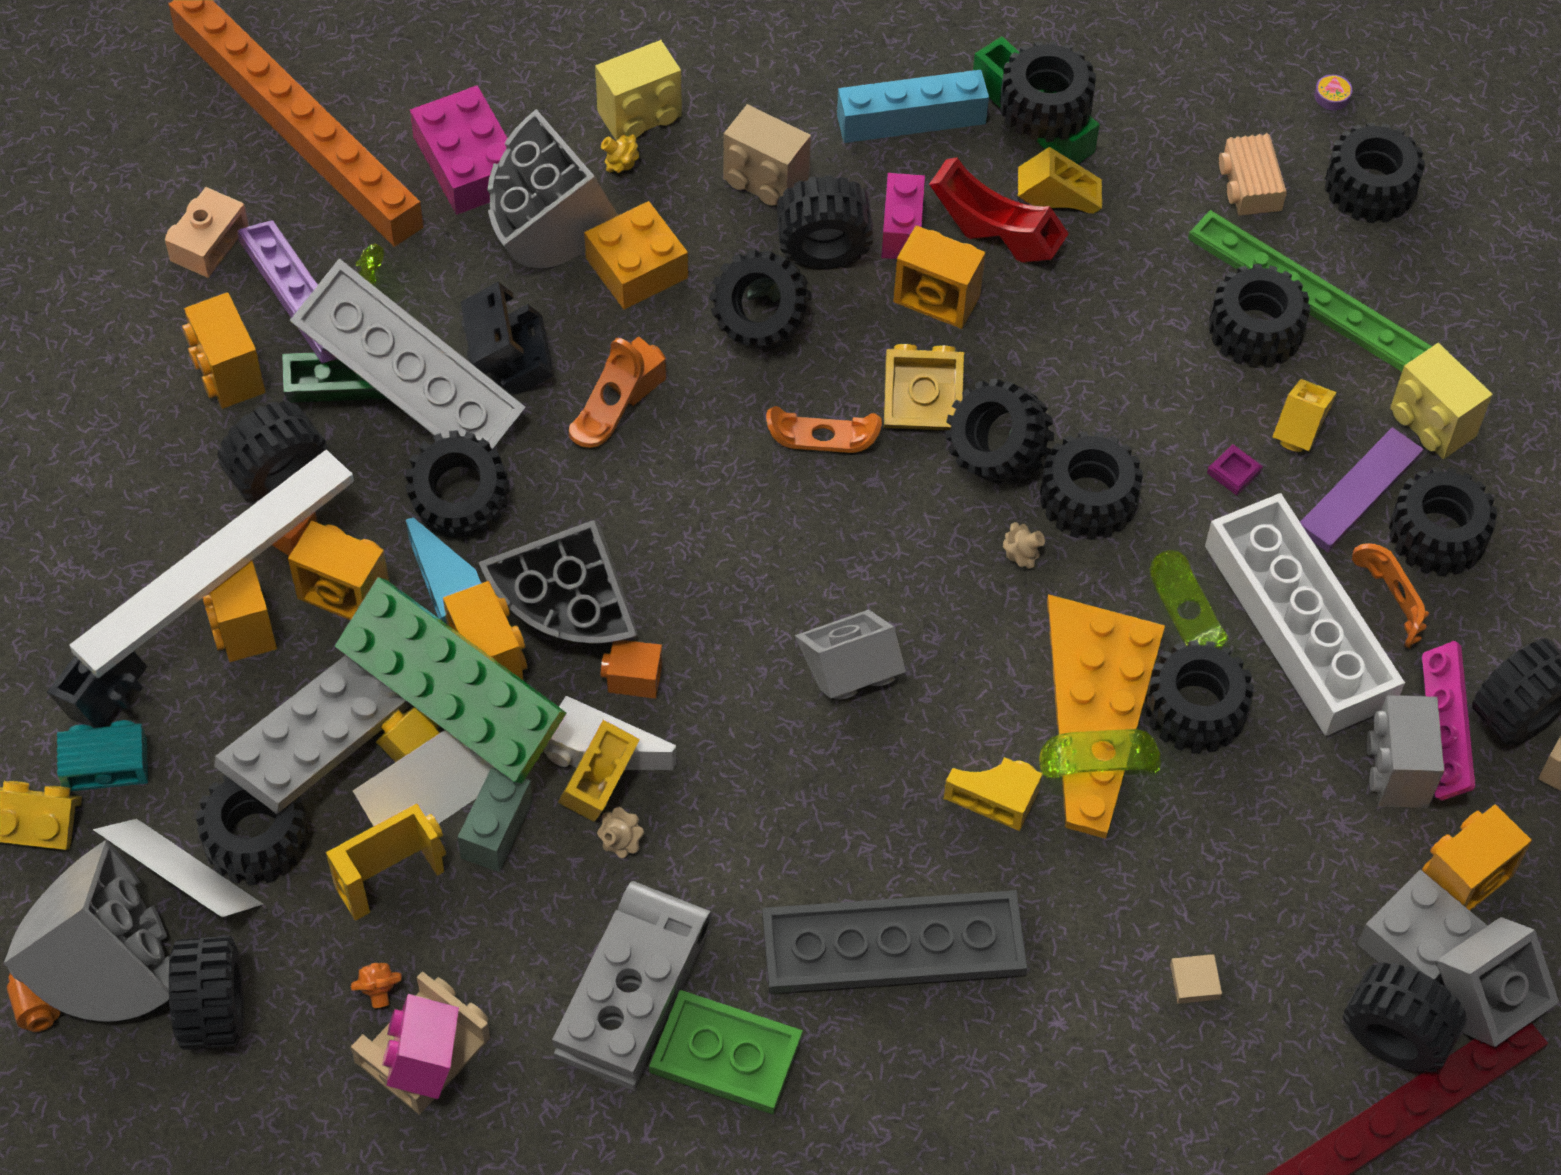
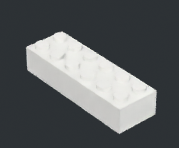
(1303, 613)

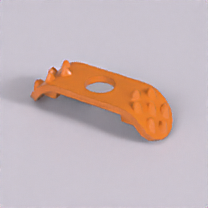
(598, 418)
(848, 435)
(1385, 565)

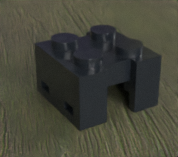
(504, 341)

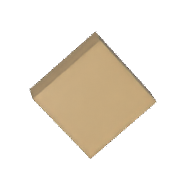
(1196, 979)

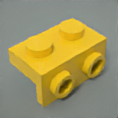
(37, 816)

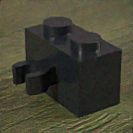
(95, 699)

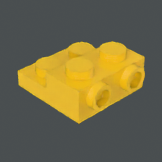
(922, 386)

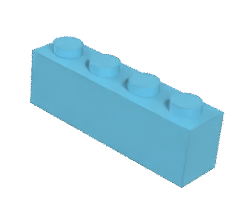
(912, 106)

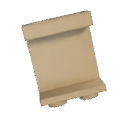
(470, 1037)

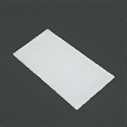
(436, 776)
(178, 867)

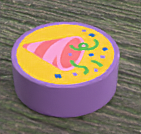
(1333, 92)

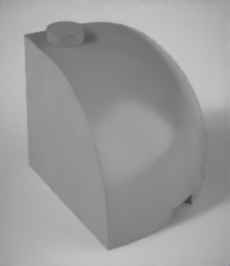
(543, 197)
(564, 586)
(93, 943)

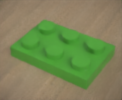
(726, 1051)

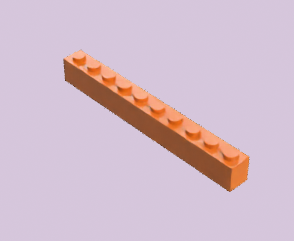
(298, 118)

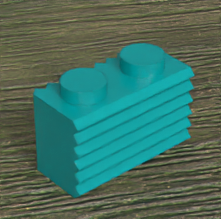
(102, 756)

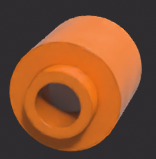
(29, 1009)

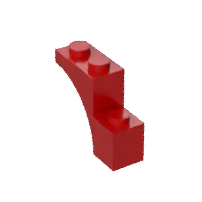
(979, 212)

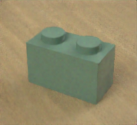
(494, 820)

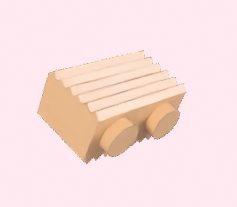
(1252, 175)

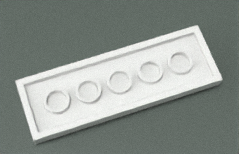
(403, 358)

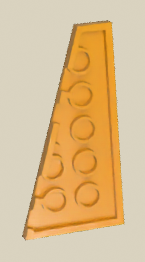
(1099, 685)

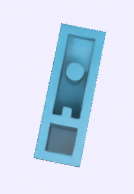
(439, 565)

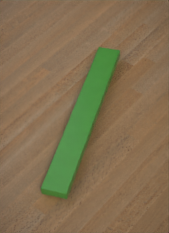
(1326, 301)

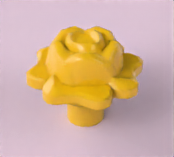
(620, 153)

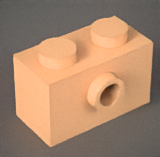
(206, 232)

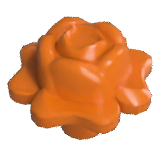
(375, 982)

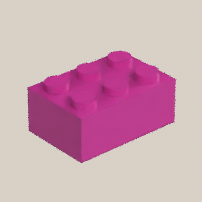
(460, 145)

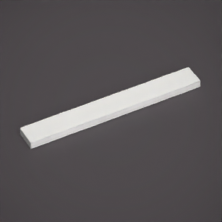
(211, 564)

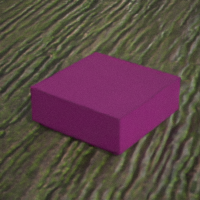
(1234, 469)

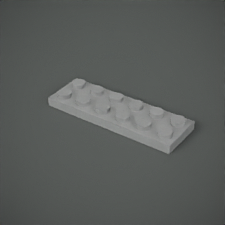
(309, 734)

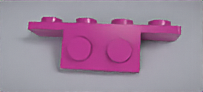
(1446, 681)

